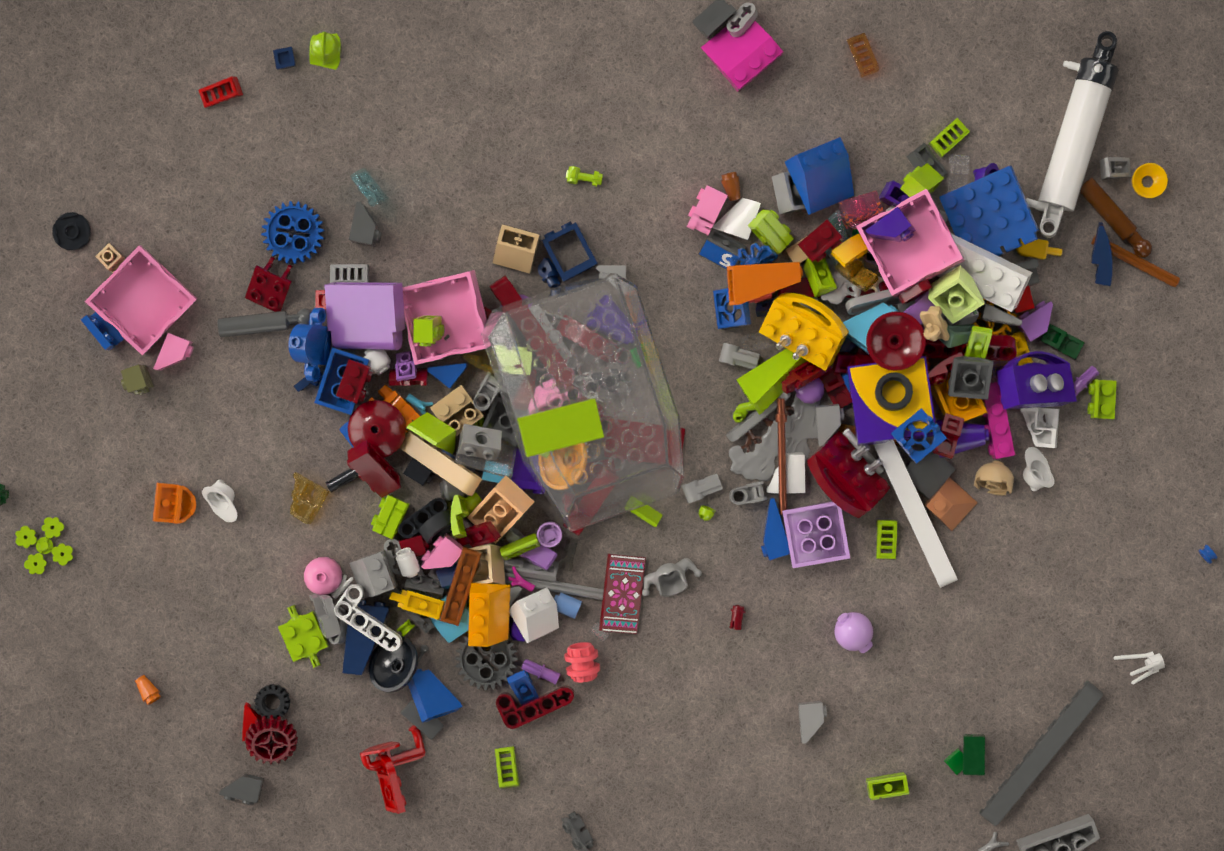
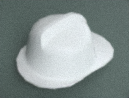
(1037, 472)
(220, 499)

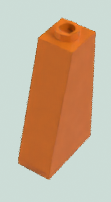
(757, 280)

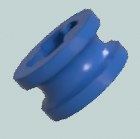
(1208, 554)

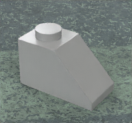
(828, 421)
(811, 718)

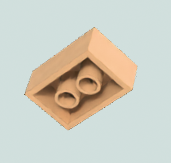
(502, 506)

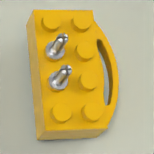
(804, 330)

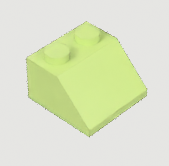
(956, 294)

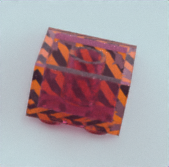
(860, 209)

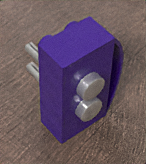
(1036, 383)

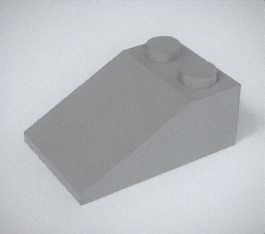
(787, 194)

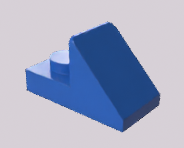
(522, 687)

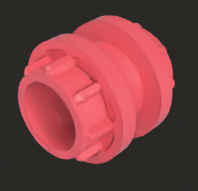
(582, 666)

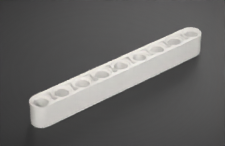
(916, 513)

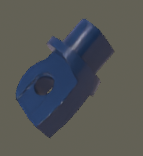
(549, 273)
(763, 307)
(301, 385)

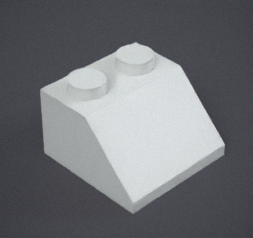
(535, 615)

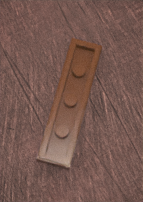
(460, 586)

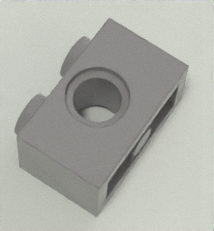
(480, 442)

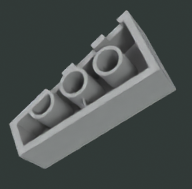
(1068, 836)

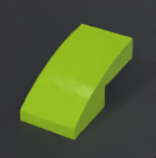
(458, 511)

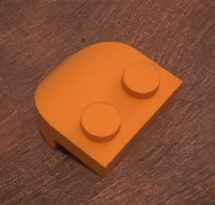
(173, 503)

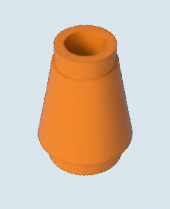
(147, 690)

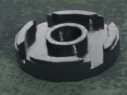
(77, 231)

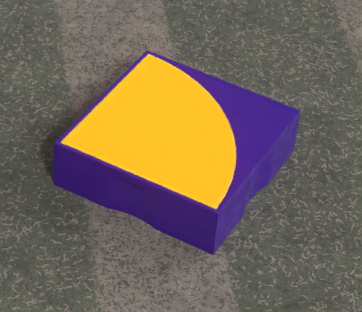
(874, 422)

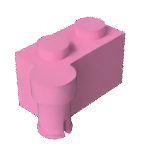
(707, 210)

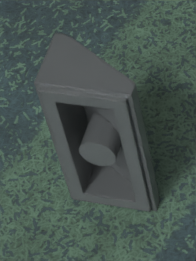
(924, 155)

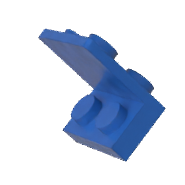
(103, 331)

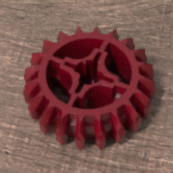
(259, 740)

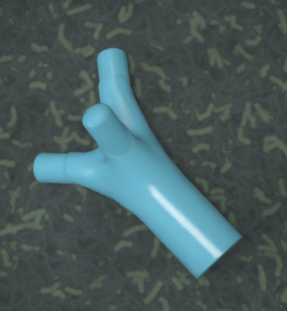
(420, 405)

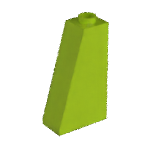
(764, 382)

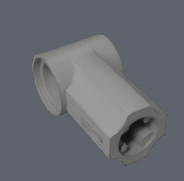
(735, 356)
(699, 488)

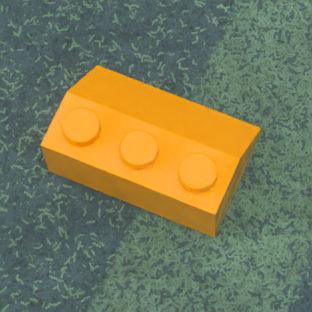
(488, 614)

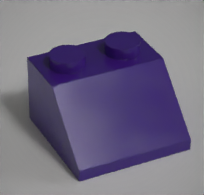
(892, 227)

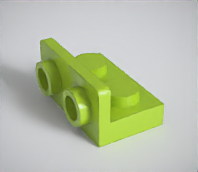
(1102, 399)

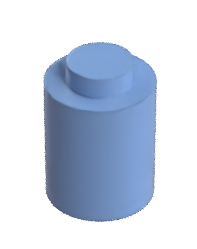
(567, 605)

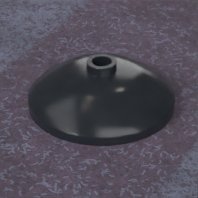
(393, 669)

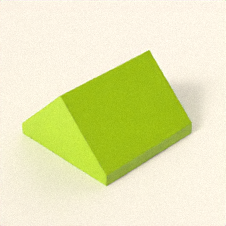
(434, 431)

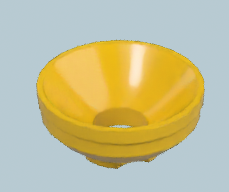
(1158, 176)

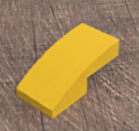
(850, 250)

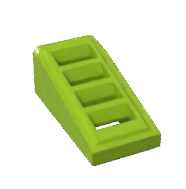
(936, 146)
(880, 523)
(507, 784)

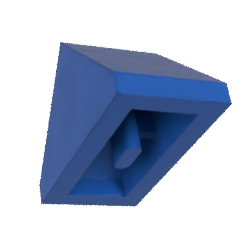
(448, 374)

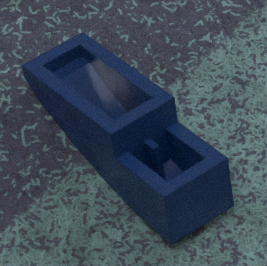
(1102, 256)

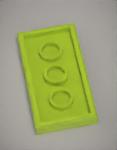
(560, 427)

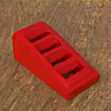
(235, 87)

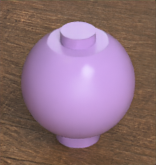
(854, 632)

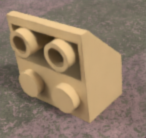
(516, 249)
(457, 409)

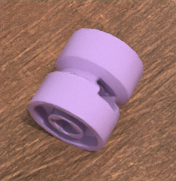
(549, 534)

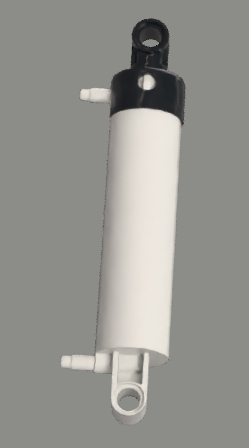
(1077, 133)

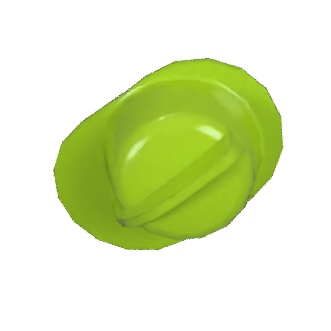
(325, 50)

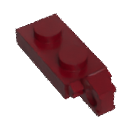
(802, 376)
(480, 535)

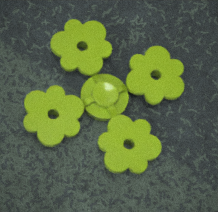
(44, 545)

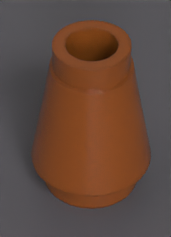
(731, 185)

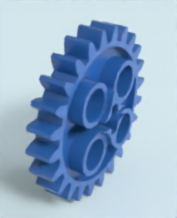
(289, 249)

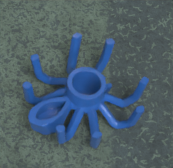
(763, 256)

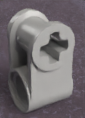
(487, 389)
(749, 493)

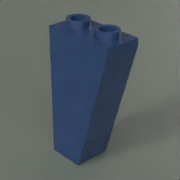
(358, 646)

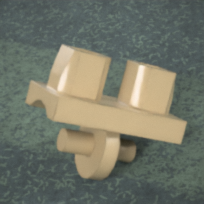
(934, 325)

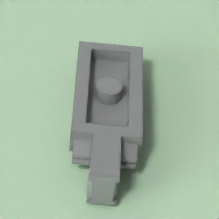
(527, 569)

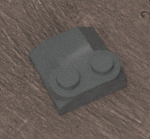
(970, 377)
(498, 420)

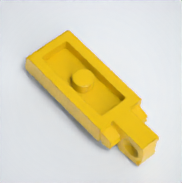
(418, 603)

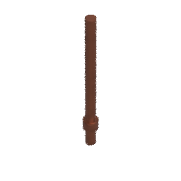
(781, 418)

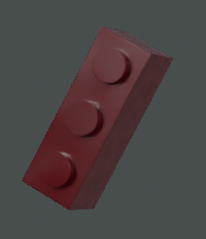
(373, 469)

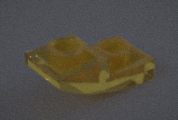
(858, 274)

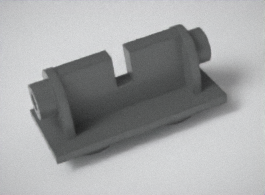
(430, 586)
(580, 839)

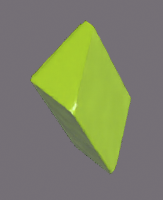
(819, 277)
(648, 514)
(519, 546)

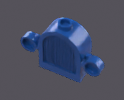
(311, 344)

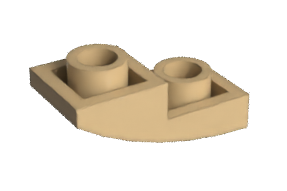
(110, 257)

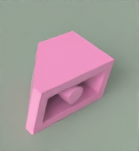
(173, 351)

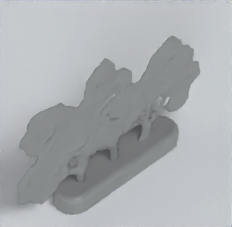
(859, 303)

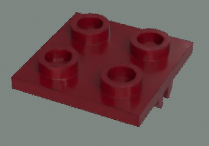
(269, 288)

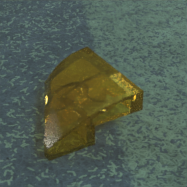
(303, 505)

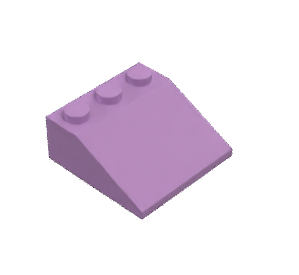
(816, 534)

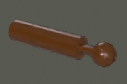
(1115, 217)

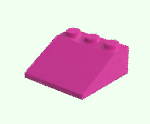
(743, 56)

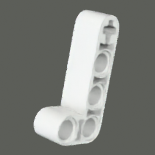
(370, 621)

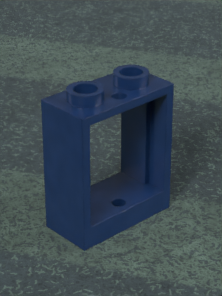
(566, 228)

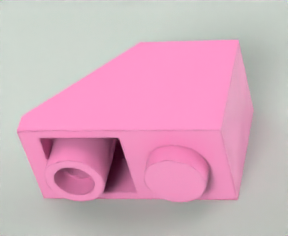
(443, 555)

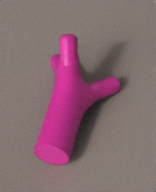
(518, 580)

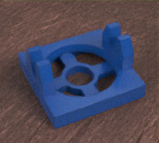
(722, 321)
(920, 415)

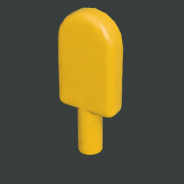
(1038, 249)

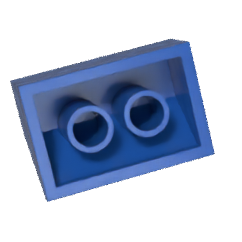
(332, 378)

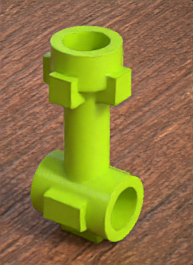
(574, 175)

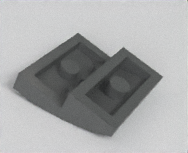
(929, 473)

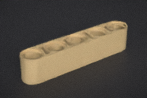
(440, 463)

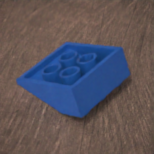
(822, 175)

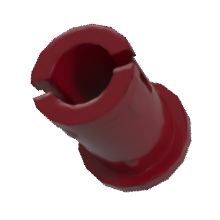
(737, 617)

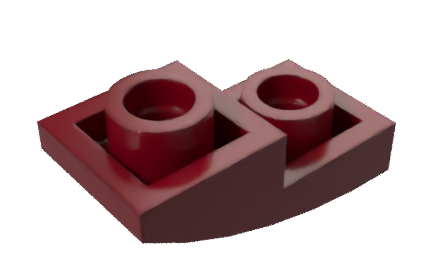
(940, 373)

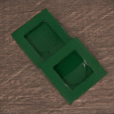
(1062, 341)

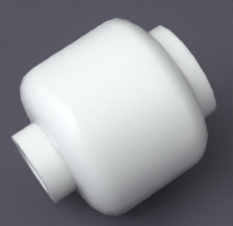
(377, 360)

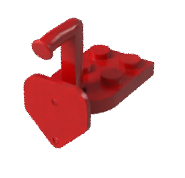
(385, 768)

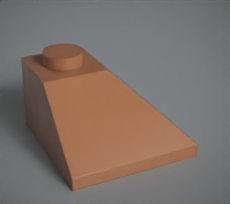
(950, 504)

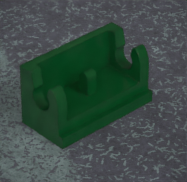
(974, 754)

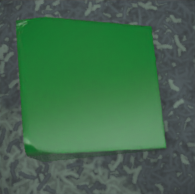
(955, 761)

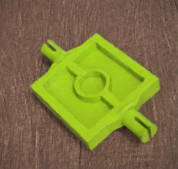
(303, 636)

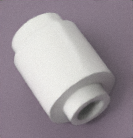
(407, 562)

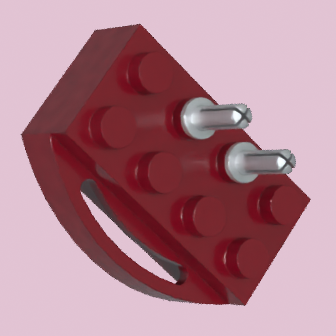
(847, 475)

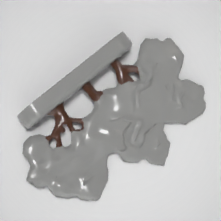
(761, 463)

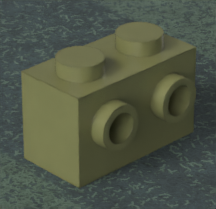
(136, 379)

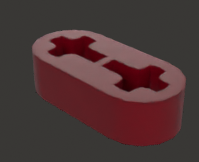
(915, 291)

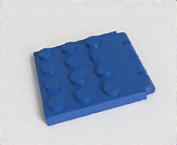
(991, 212)

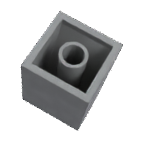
(374, 574)

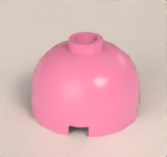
(323, 575)

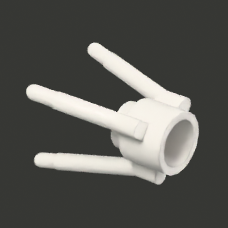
(1153, 664)

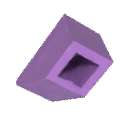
(1036, 322)

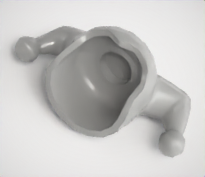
(670, 578)

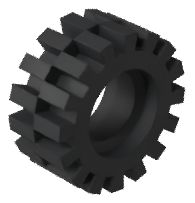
(276, 690)

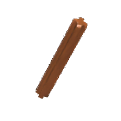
(1142, 264)

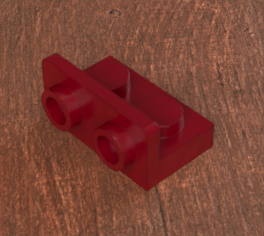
(820, 241)
(354, 381)

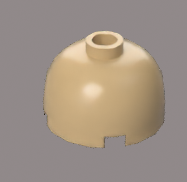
(995, 477)

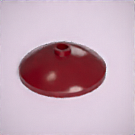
(909, 345)
(387, 419)

